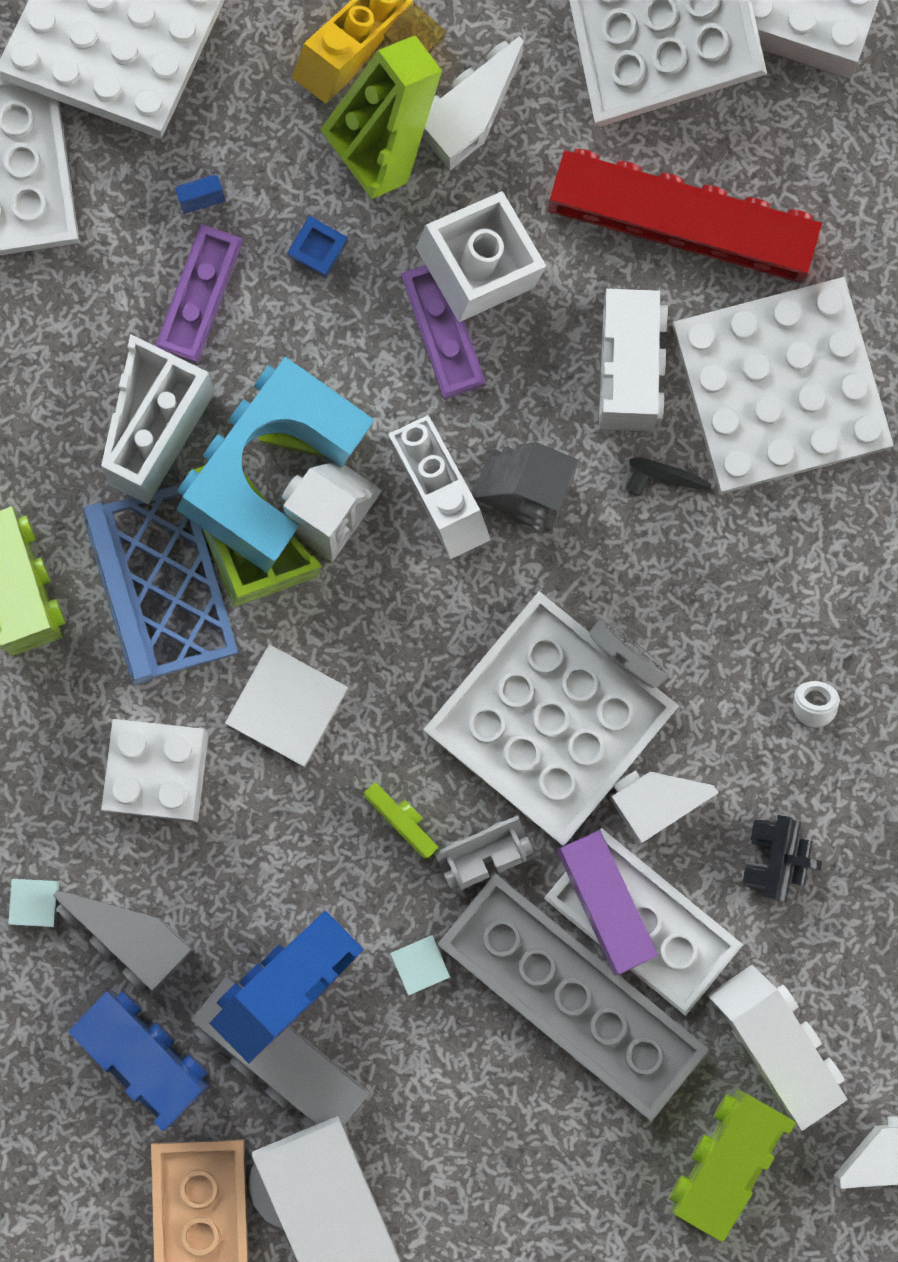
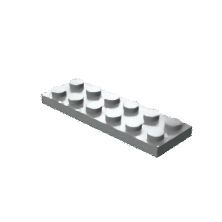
(573, 997)

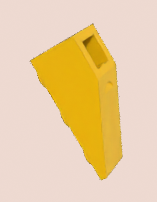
(344, 45)

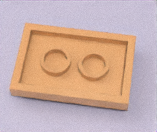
(199, 1201)

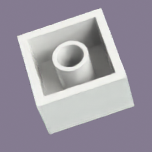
(480, 256)
(155, 770)

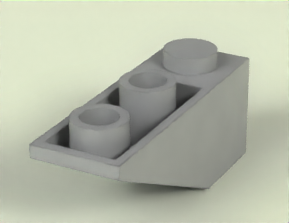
(139, 940)

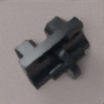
(782, 837)

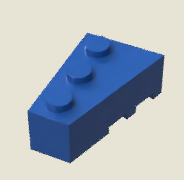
(284, 987)
(140, 1057)

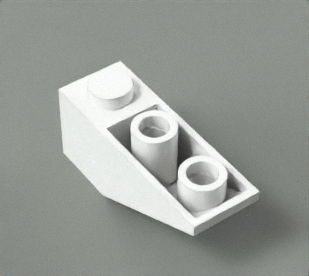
(466, 113)
(440, 487)

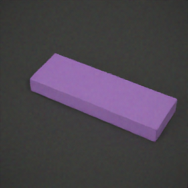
(199, 293)
(443, 336)
(607, 903)

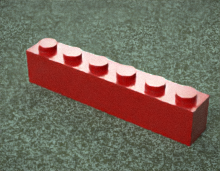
(684, 215)

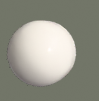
(811, 714)

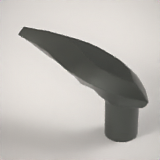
(664, 473)

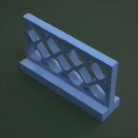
(123, 598)

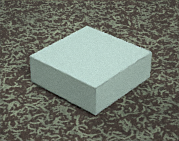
(33, 903)
(420, 965)

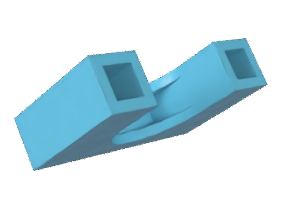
(289, 404)

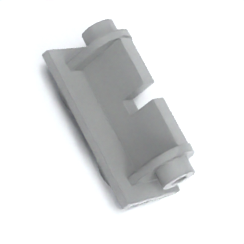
(465, 859)

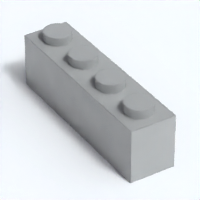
(291, 1068)

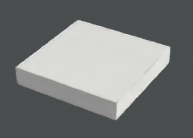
(286, 705)

